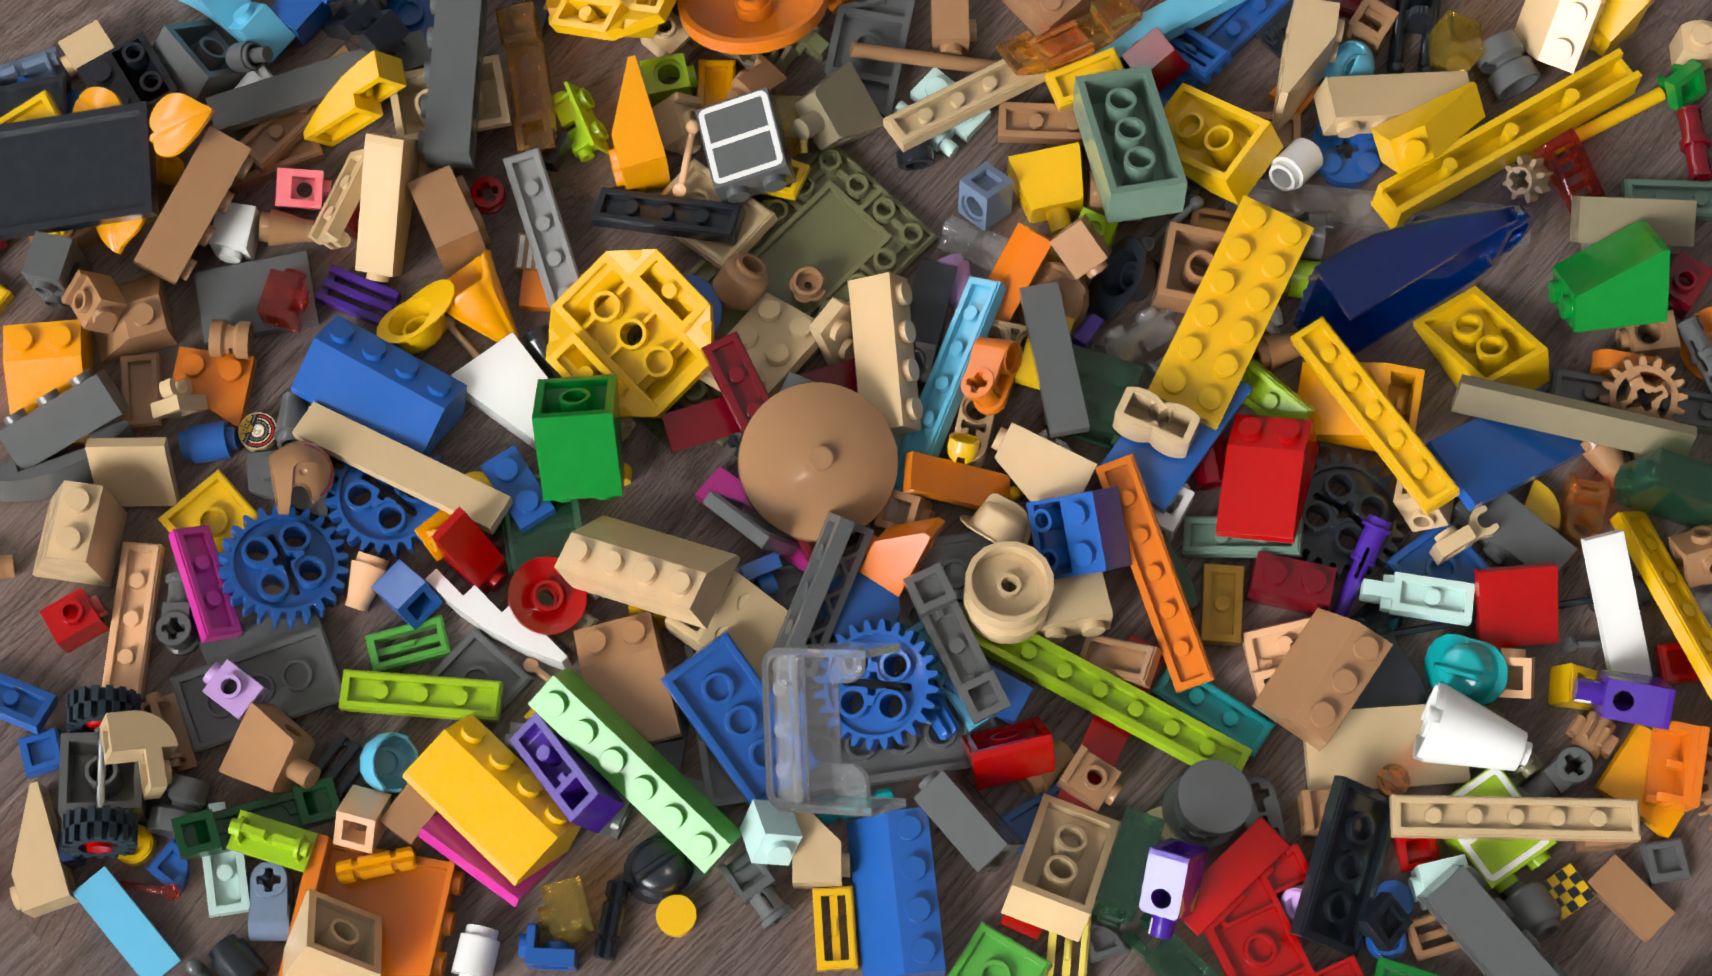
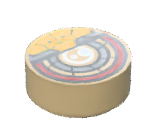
(257, 432)

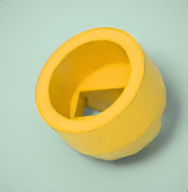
(963, 446)

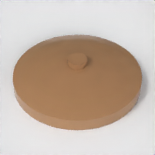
(815, 455)

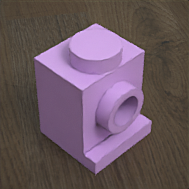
(247, 689)

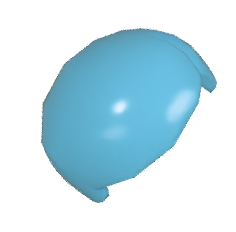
(1352, 59)
(386, 760)

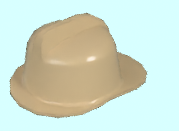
(1000, 520)

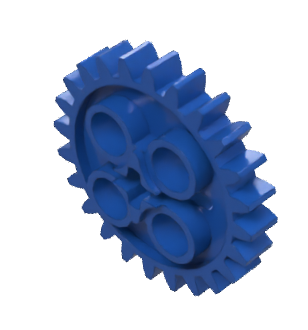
(366, 521)
(249, 577)
(874, 720)

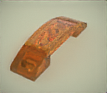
(1071, 40)
(529, 77)

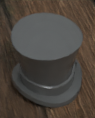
(1207, 803)

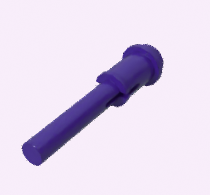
(1372, 536)

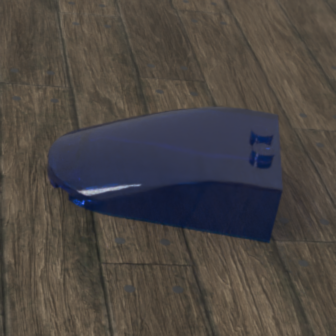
(1406, 271)

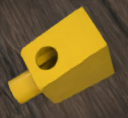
(1049, 184)

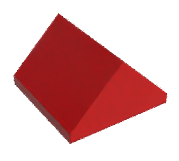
(1009, 752)

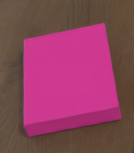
(458, 849)

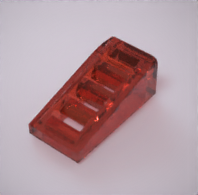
(1583, 166)

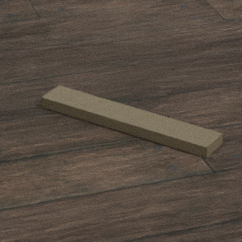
(1570, 417)

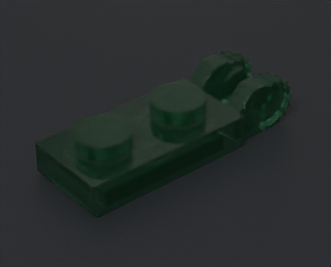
(1170, 957)

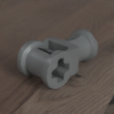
(177, 615)
(1554, 779)
(752, 883)

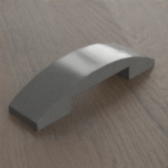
(45, 478)
(956, 643)

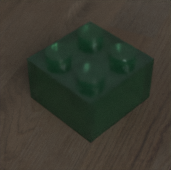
(1102, 385)

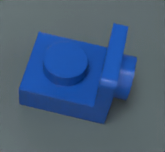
(553, 957)

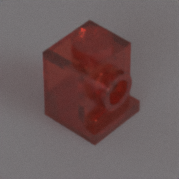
(284, 299)

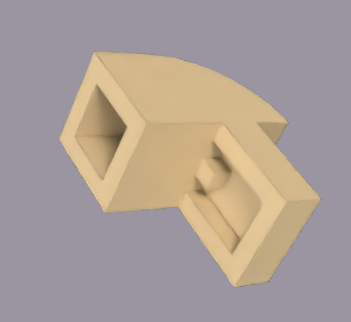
(140, 738)

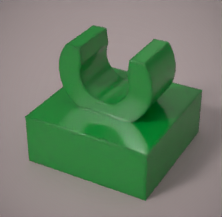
(1684, 84)

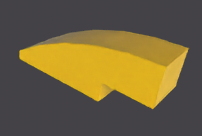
(356, 99)

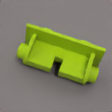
(576, 108)
(271, 840)

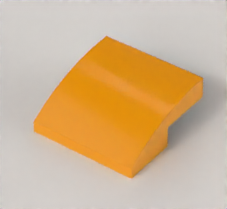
(1626, 780)

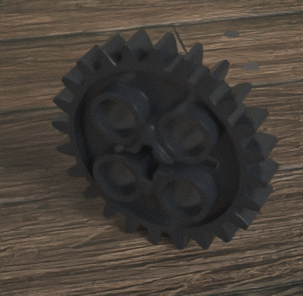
(1362, 488)

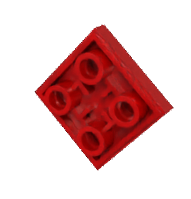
(1517, 605)

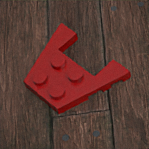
(1255, 932)

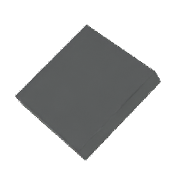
(750, 524)
(481, 659)

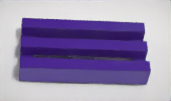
(329, 284)

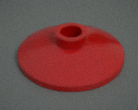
(541, 577)

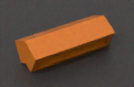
(1018, 266)

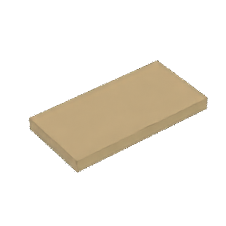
(1371, 740)

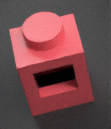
(287, 188)

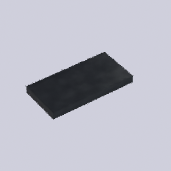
(1344, 866)

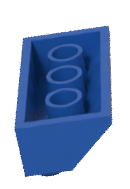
(380, 386)
(896, 894)

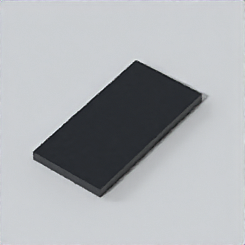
(77, 170)

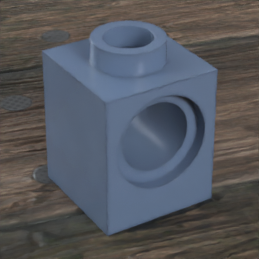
(985, 196)

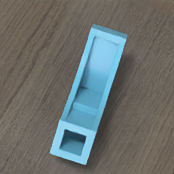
(247, 22)

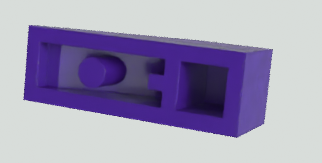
(566, 775)

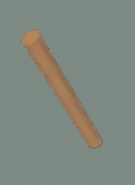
(918, 58)

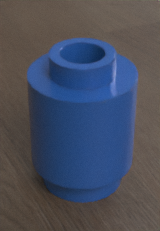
(208, 442)

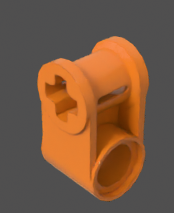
(991, 369)

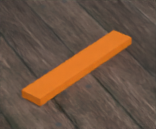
(1158, 577)

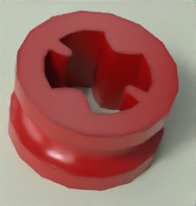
(496, 187)

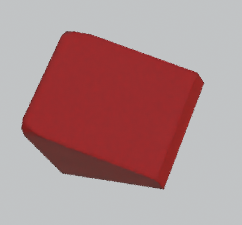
(1415, 851)

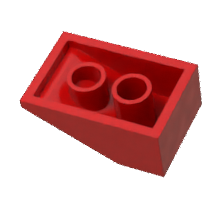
(1266, 477)

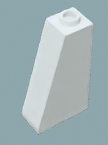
(504, 385)

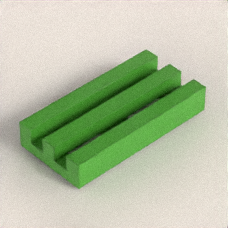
(411, 659)

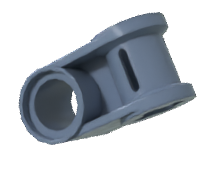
(270, 910)

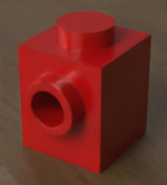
(75, 619)

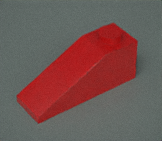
(471, 553)

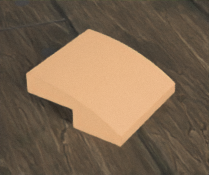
(1267, 648)

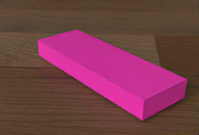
(199, 569)

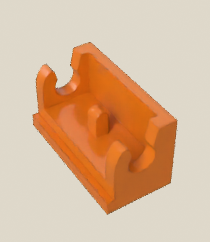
(1676, 766)

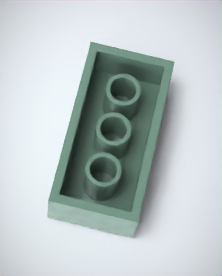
(1129, 144)

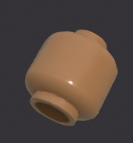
(741, 281)

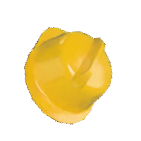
(420, 319)

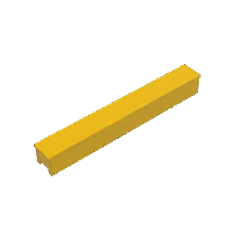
(1506, 137)

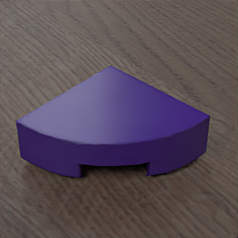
(1088, 331)

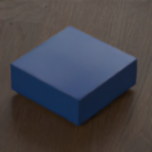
(41, 752)

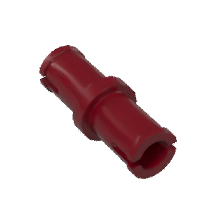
(1694, 143)

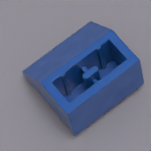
(1080, 532)

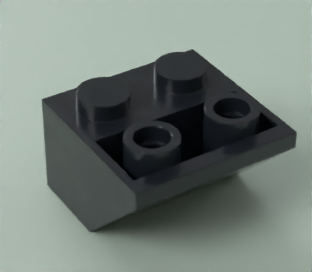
(130, 72)

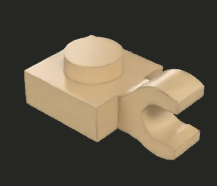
(1454, 541)

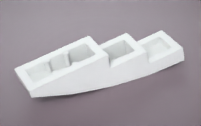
(498, 625)

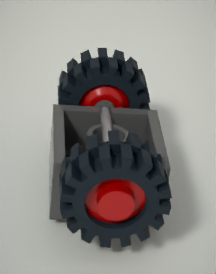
(97, 800)

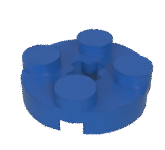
(1351, 171)

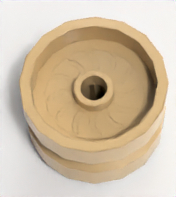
(1008, 592)

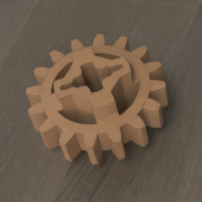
(1661, 388)

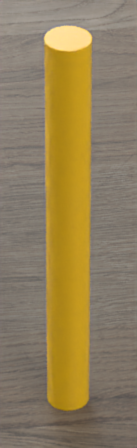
(1616, 116)

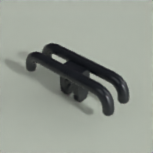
(1415, 18)

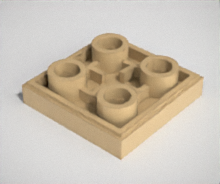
(134, 470)

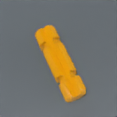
(376, 865)

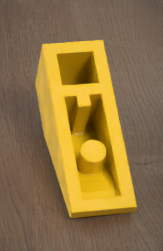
(1428, 129)

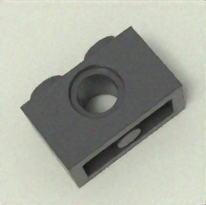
(52, 265)

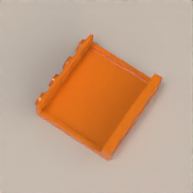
(411, 903)

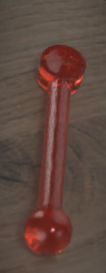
(170, 891)

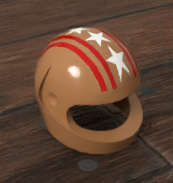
(302, 466)

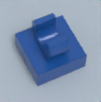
(761, 571)

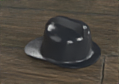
(1124, 281)
(659, 870)

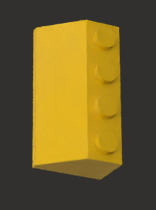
(492, 799)

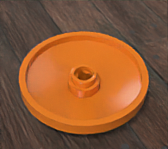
(749, 25)

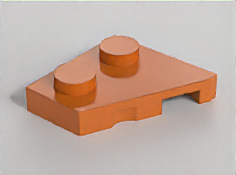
(223, 380)

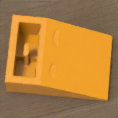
(1334, 426)

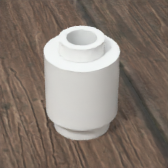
(1295, 164)
(476, 951)

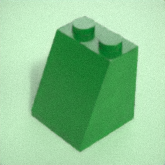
(1614, 281)
(579, 438)

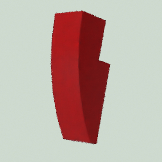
(1235, 872)

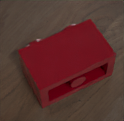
(1290, 583)

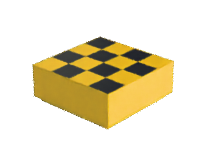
(1568, 890)

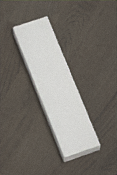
(1616, 603)

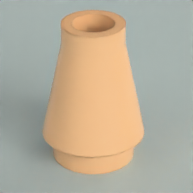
(363, 575)

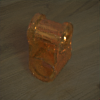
(1583, 504)

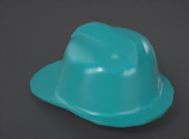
(1467, 666)

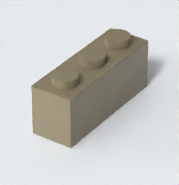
(1602, 216)

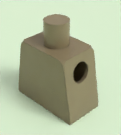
(837, 110)

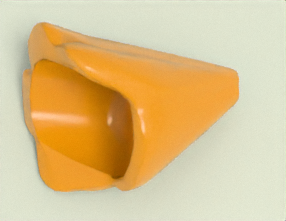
(481, 299)

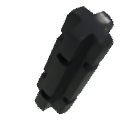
(611, 920)

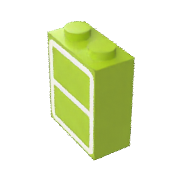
(1497, 858)

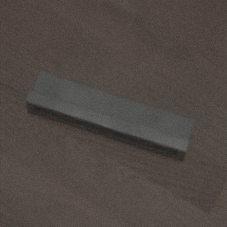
(817, 579)

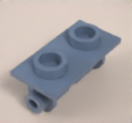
(35, 67)

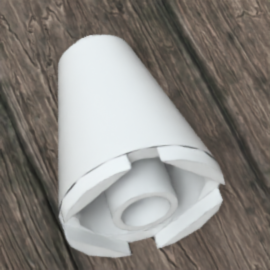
(1468, 734)

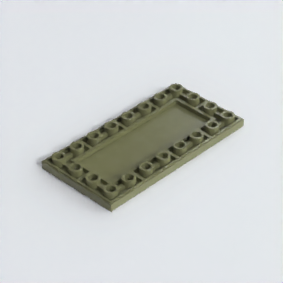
(837, 225)

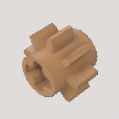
(1593, 735)

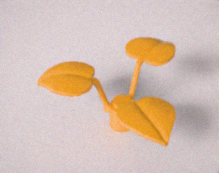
(175, 125)

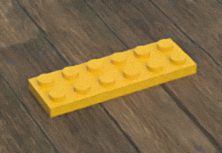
(1230, 310)

